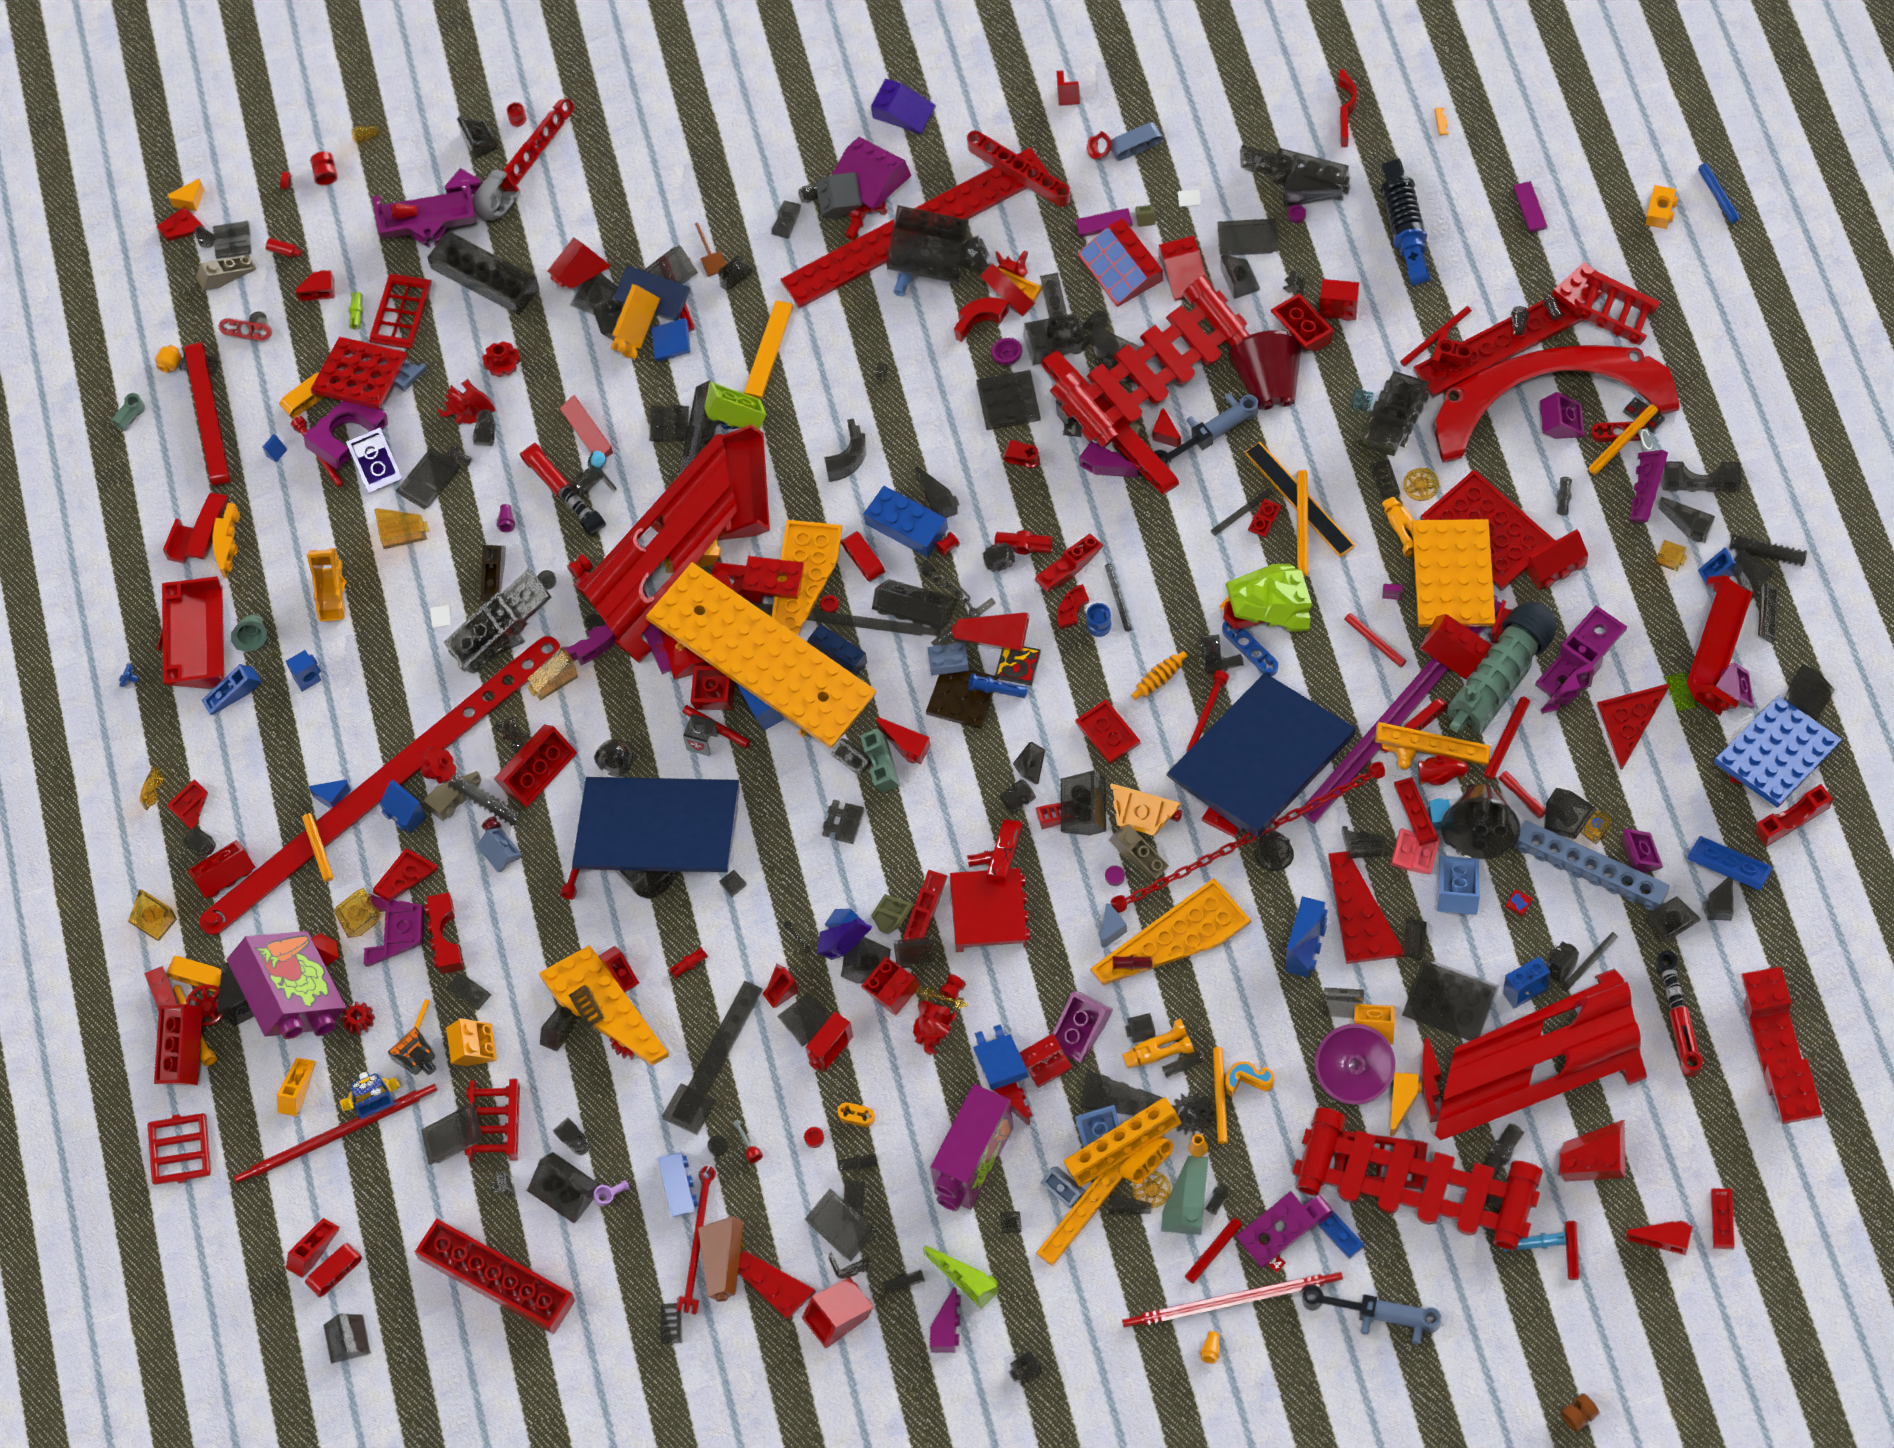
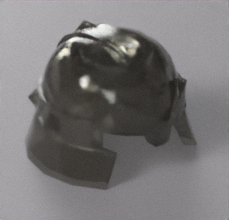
(1274, 851)

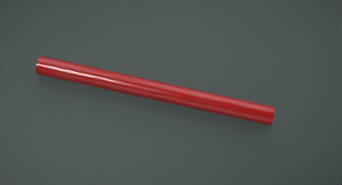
(1435, 336)

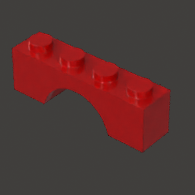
(1807, 808)
(441, 911)

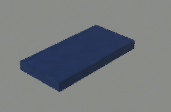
(671, 294)

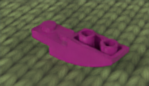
(586, 650)

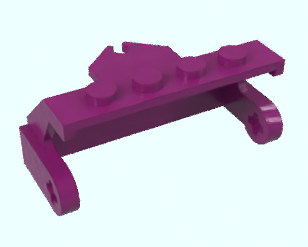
(433, 216)

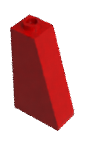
(995, 631)

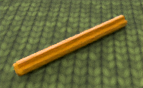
(1302, 521)

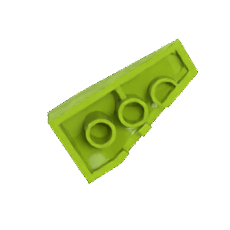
(971, 1281)

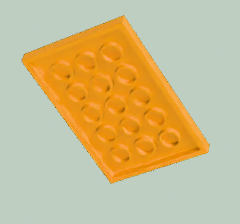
(1453, 571)

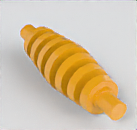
(1159, 675)

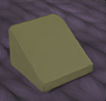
(1145, 215)

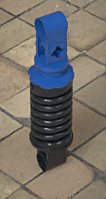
(1405, 220)

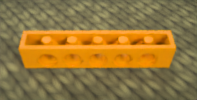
(1122, 1142)

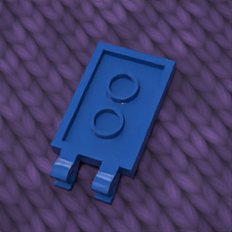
(999, 1059)

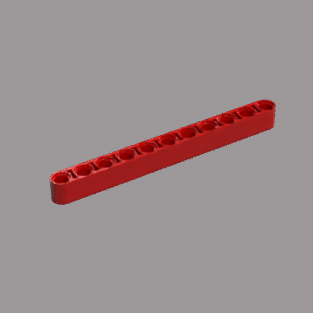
(1127, 441)

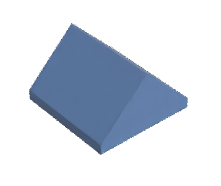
(1096, 1124)

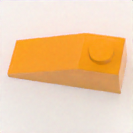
(295, 1086)
(1404, 1096)

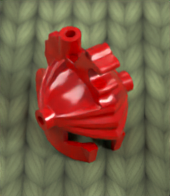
(466, 404)
(932, 1025)

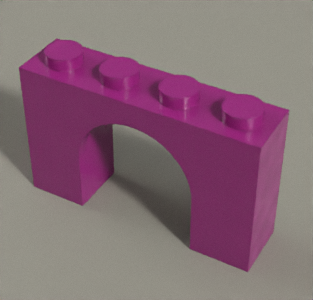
(329, 448)

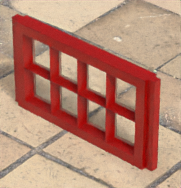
(408, 282)
(1420, 1153)

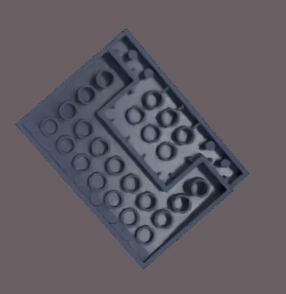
(1261, 754)
(656, 824)

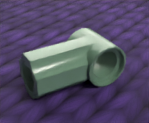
(128, 412)

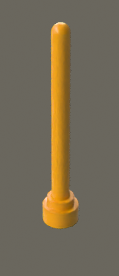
(207, 1056)

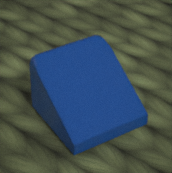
(274, 448)

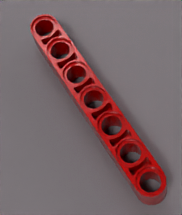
(1013, 161)

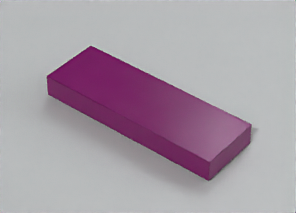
(1530, 206)
(1097, 223)

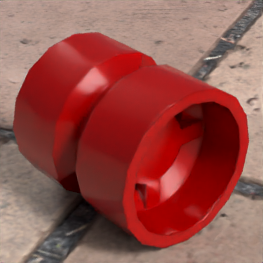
(323, 168)

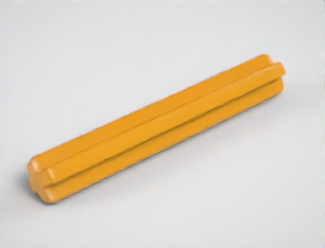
(317, 847)

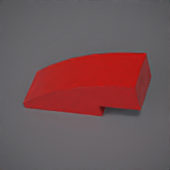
(1007, 289)

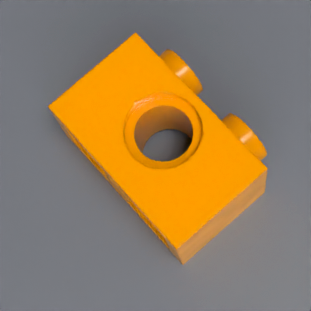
(1659, 216)

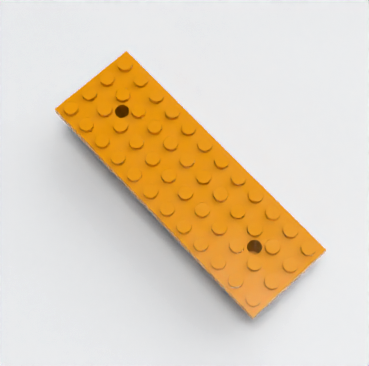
(761, 655)

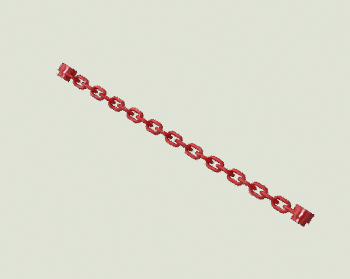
(1120, 903)

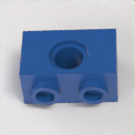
(304, 670)

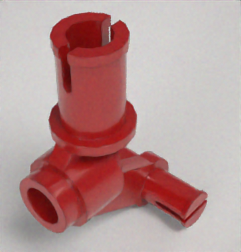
(857, 218)

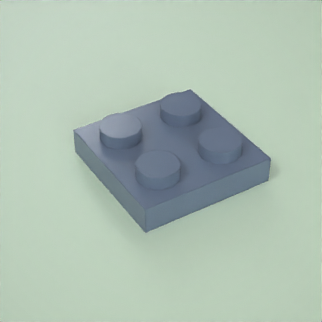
(948, 658)

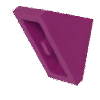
(455, 182)

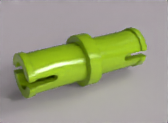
(355, 310)

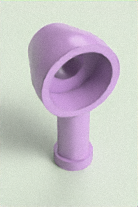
(608, 1193)

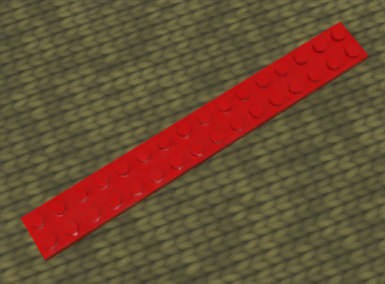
(872, 248)

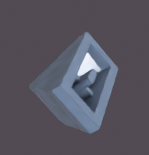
(1112, 927)

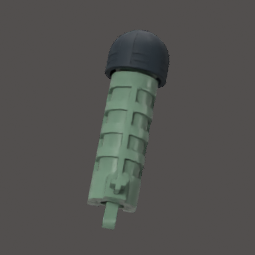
(1525, 633)

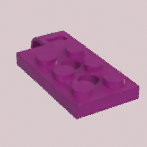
(1297, 1219)

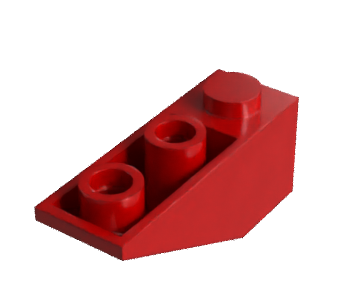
(1016, 1098)

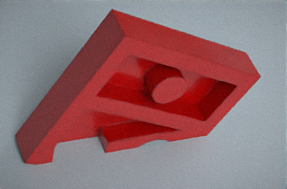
(179, 225)
(189, 804)

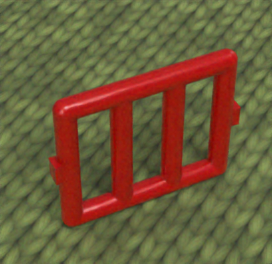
(202, 1135)

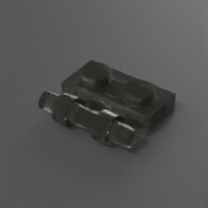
(849, 822)

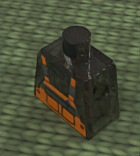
(413, 1053)

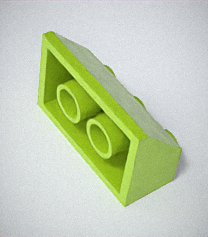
(733, 407)

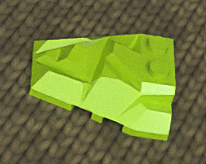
(1273, 596)

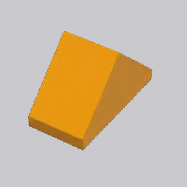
(187, 196)

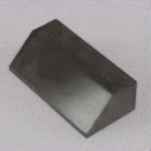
(914, 604)

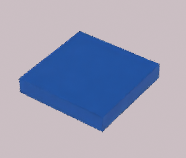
(671, 340)

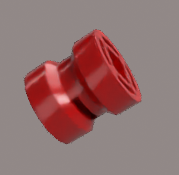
(516, 114)
(579, 566)
(952, 987)

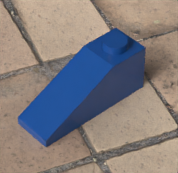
(232, 688)

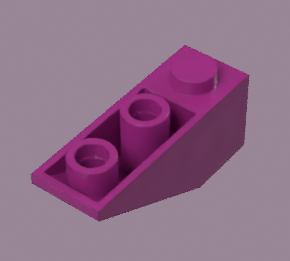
(1104, 462)
(943, 1329)

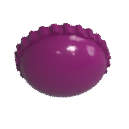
(1006, 351)

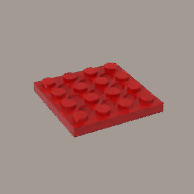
(357, 394)

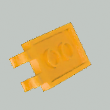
(634, 321)

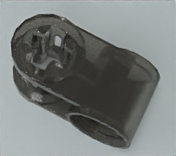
(736, 271)
(484, 429)
(571, 1135)

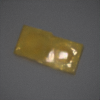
(148, 793)

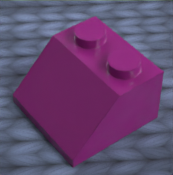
(1561, 417)

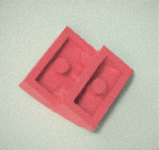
(1411, 856)

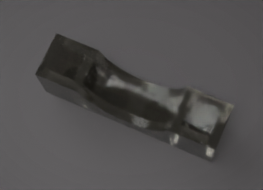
(1678, 477)

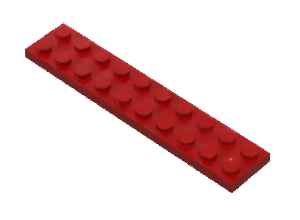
(1496, 346)

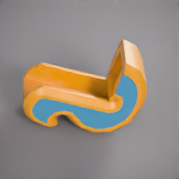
(1248, 1074)

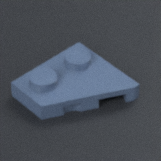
(408, 374)

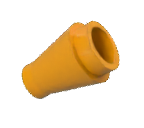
(1198, 1146)
(1210, 1350)

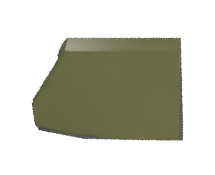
(890, 913)

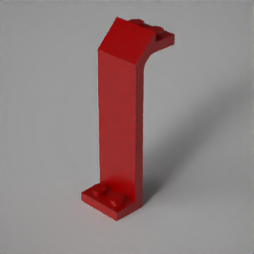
(1718, 643)

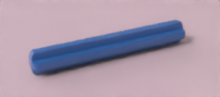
(1718, 193)

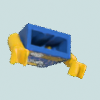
(370, 1094)

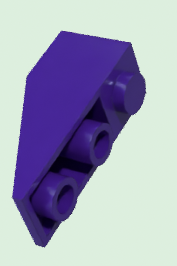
(839, 940)

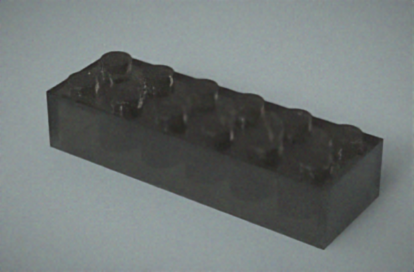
(483, 272)

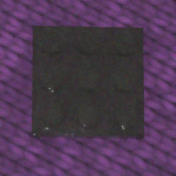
(1008, 400)

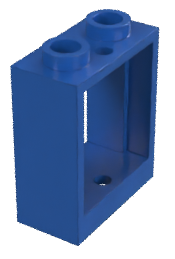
(1531, 978)

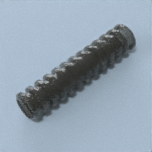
(1768, 550)
(483, 799)

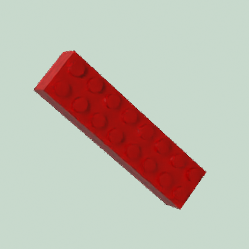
(495, 1276)

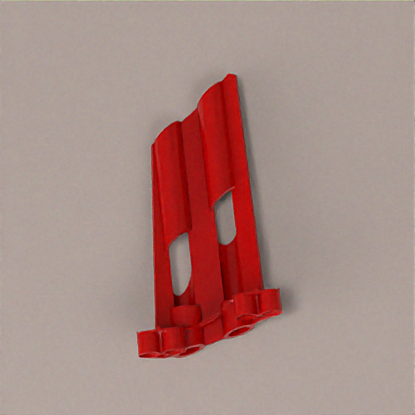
(693, 516)
(1495, 1070)

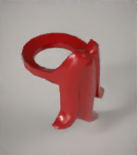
(1017, 268)

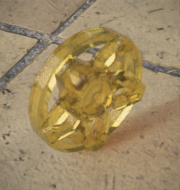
(1421, 484)
(1152, 1189)

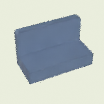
(498, 848)

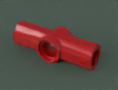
(1025, 542)

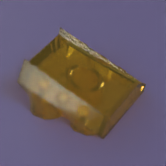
(357, 913)

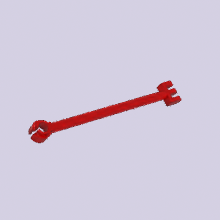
(687, 1299)

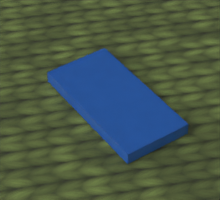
(1730, 863)

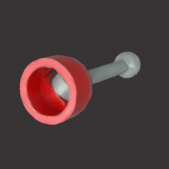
(753, 1153)

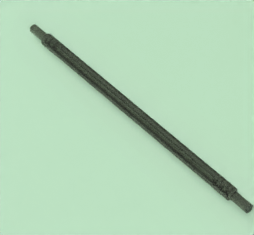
(861, 622)

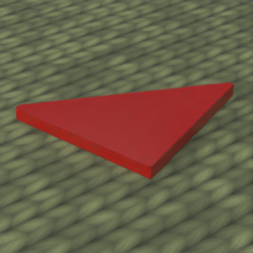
(1628, 718)

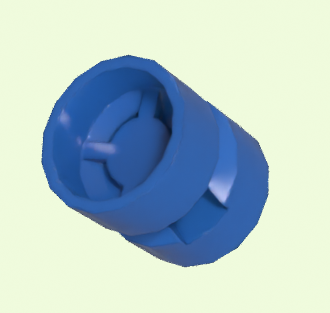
(1098, 619)

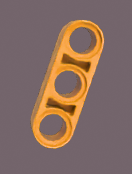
(300, 398)
(193, 972)
(1146, 1160)

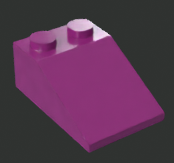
(1080, 1025)

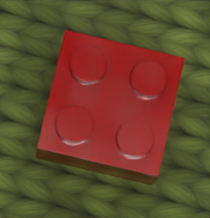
(1339, 299)
(711, 689)

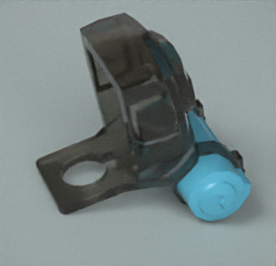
(593, 474)

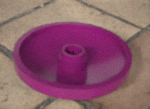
(1355, 1064)

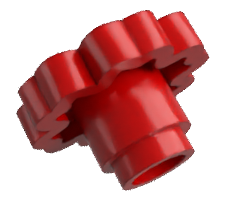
(501, 359)
(438, 764)

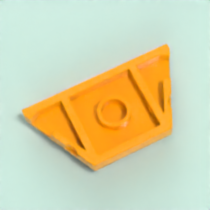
(1142, 810)

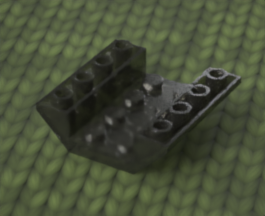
(926, 244)

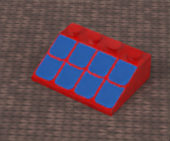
(1121, 263)

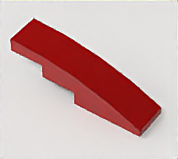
(203, 530)
(926, 905)
(1430, 1075)

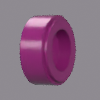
(1296, 213)
(1114, 876)

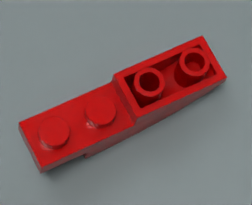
(1070, 563)
(160, 987)

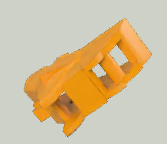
(327, 584)

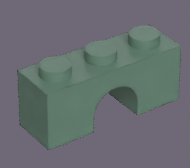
(883, 770)

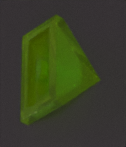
(1680, 691)

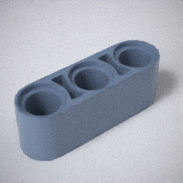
(1136, 141)

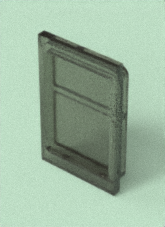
(1247, 237)
(674, 266)
(428, 478)
(451, 1134)
(840, 1225)

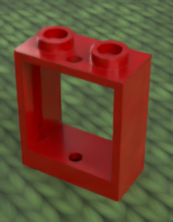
(829, 1042)

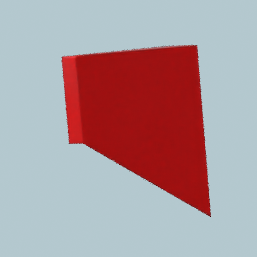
(326, 948)
(780, 987)

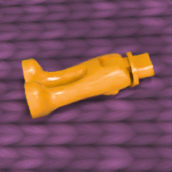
(1400, 519)
(1149, 1052)

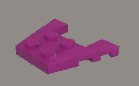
(401, 931)

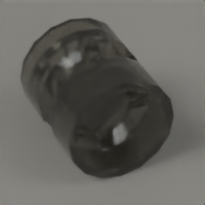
(1017, 796)

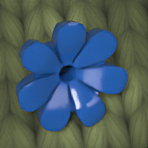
(128, 676)

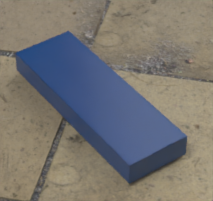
(1341, 1235)

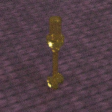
(928, 993)

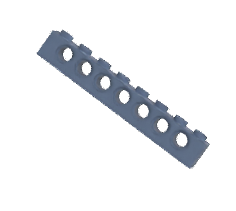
(1621, 873)

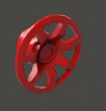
(209, 1004)

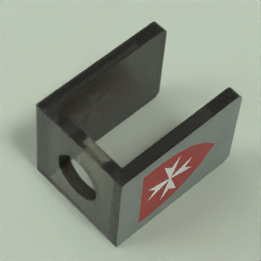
(699, 741)

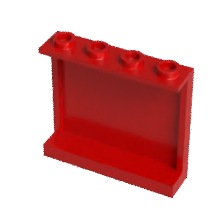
(988, 909)

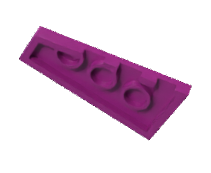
(1649, 477)

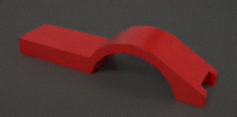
(1346, 83)

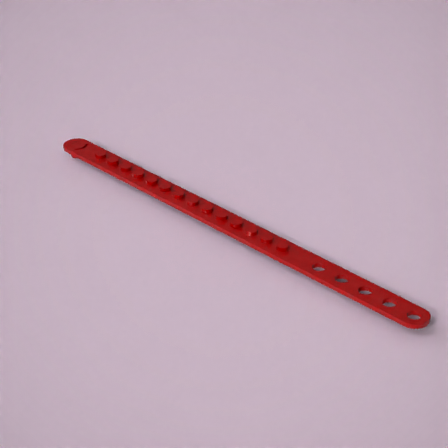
(371, 791)

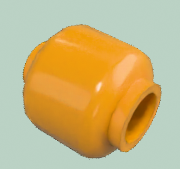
(168, 358)

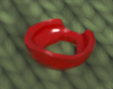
(1092, 146)

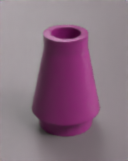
(505, 519)

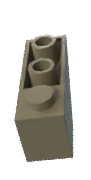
(223, 271)
(444, 800)
(1138, 851)

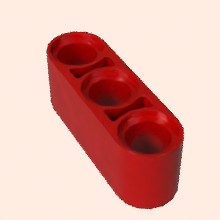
(863, 556)
(333, 1270)

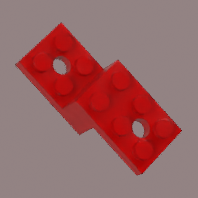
(761, 576)

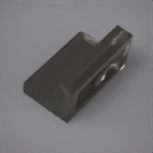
(1341, 1002)

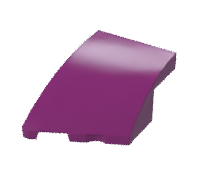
(1570, 689)

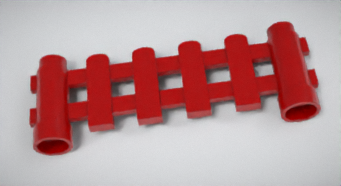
(1080, 401)
(1517, 1194)

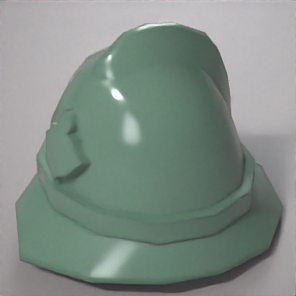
(249, 633)

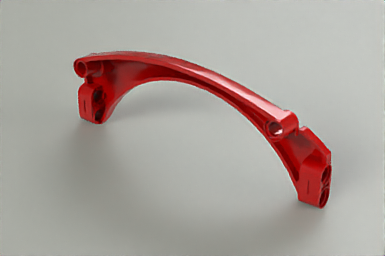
(1479, 391)

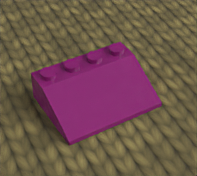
(876, 169)

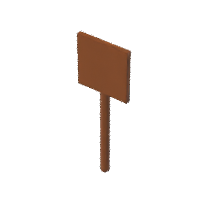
(712, 262)

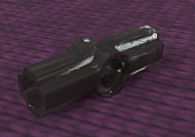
(1503, 1149)

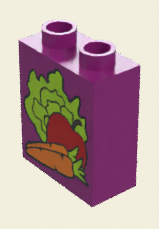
(286, 984)
(971, 1148)

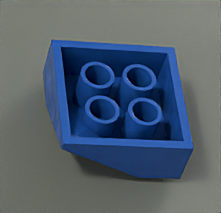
(1305, 937)

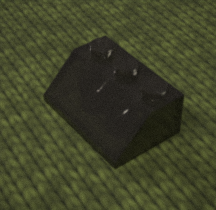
(1083, 804)
(562, 1186)

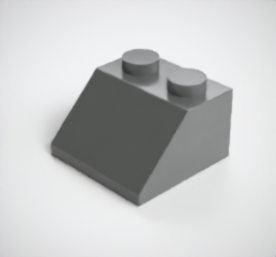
(838, 195)

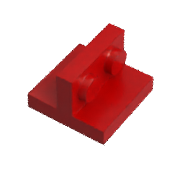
(1045, 1060)

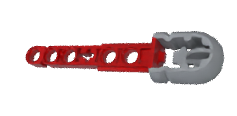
(488, 200)

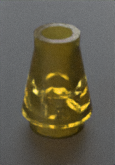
(363, 133)

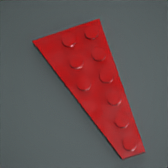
(1361, 921)

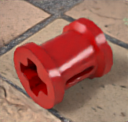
(947, 544)

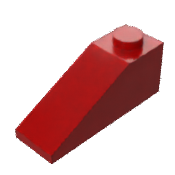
(907, 742)
(1666, 1236)
(311, 1247)

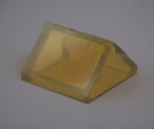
(151, 915)

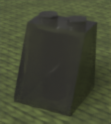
(231, 999)

